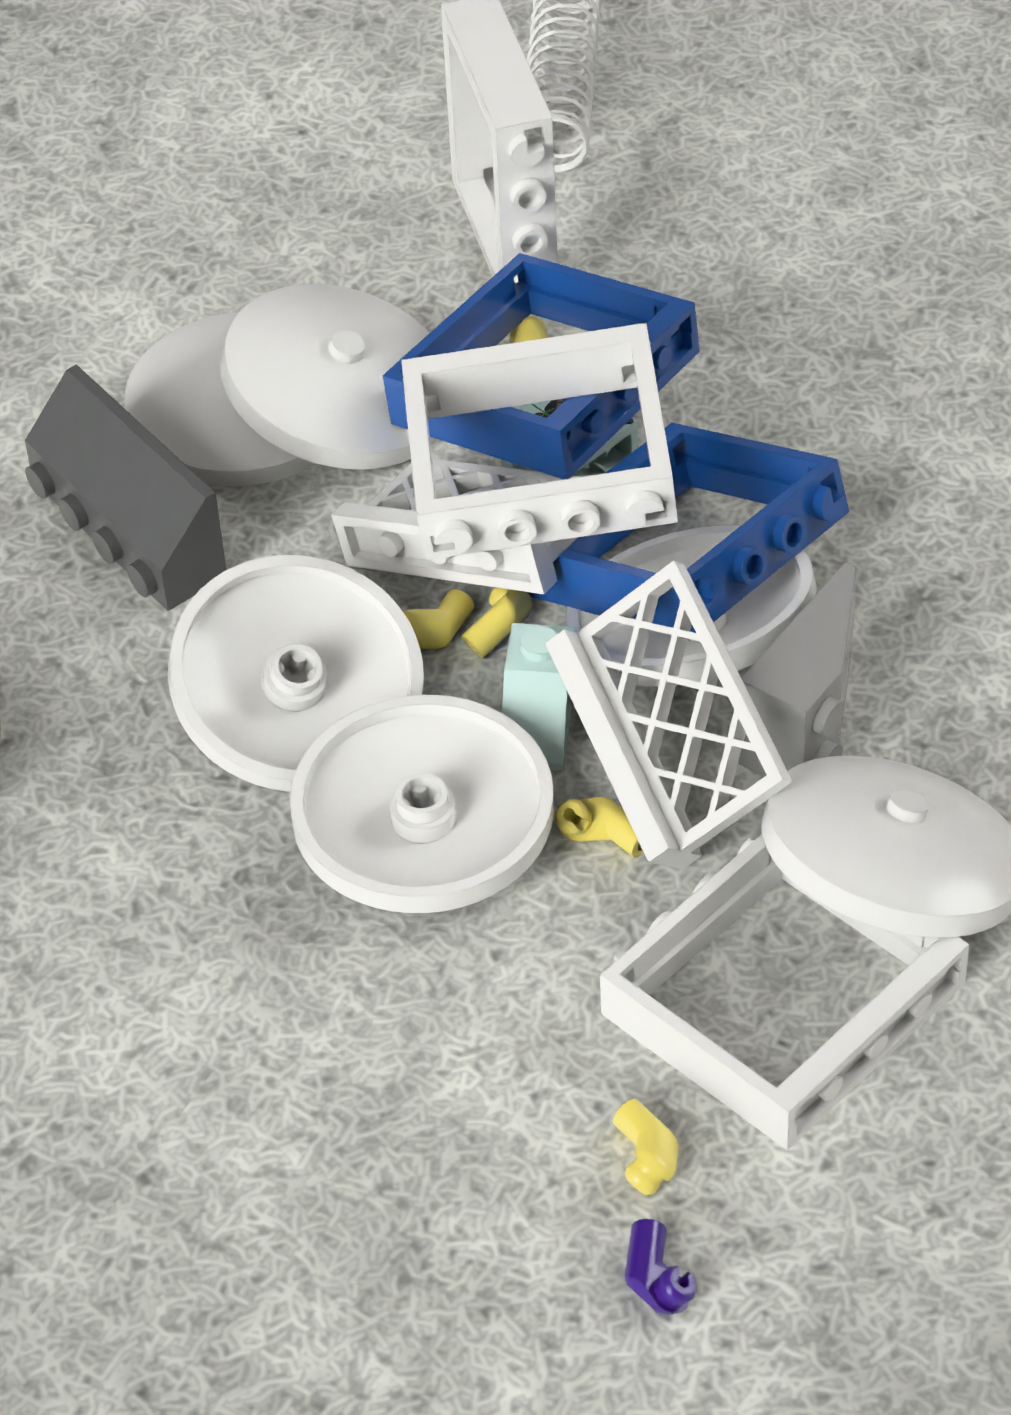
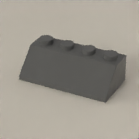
(125, 491)

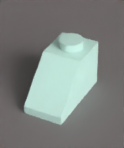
(535, 692)

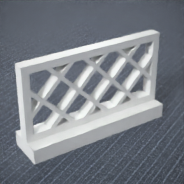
(389, 538)
(632, 754)

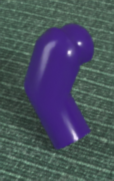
(649, 1276)

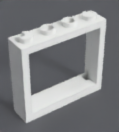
(489, 107)
(527, 375)
(787, 1112)

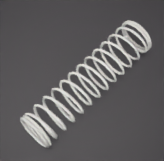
(583, 125)

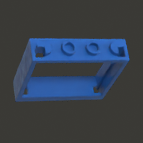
(571, 297)
(802, 503)

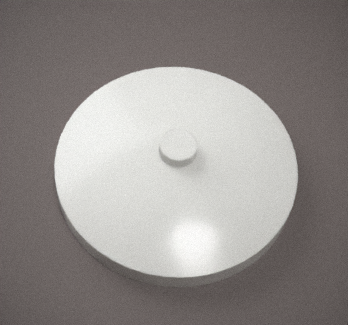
(310, 372)
(183, 403)
(744, 628)
(282, 656)
(422, 803)
(892, 846)

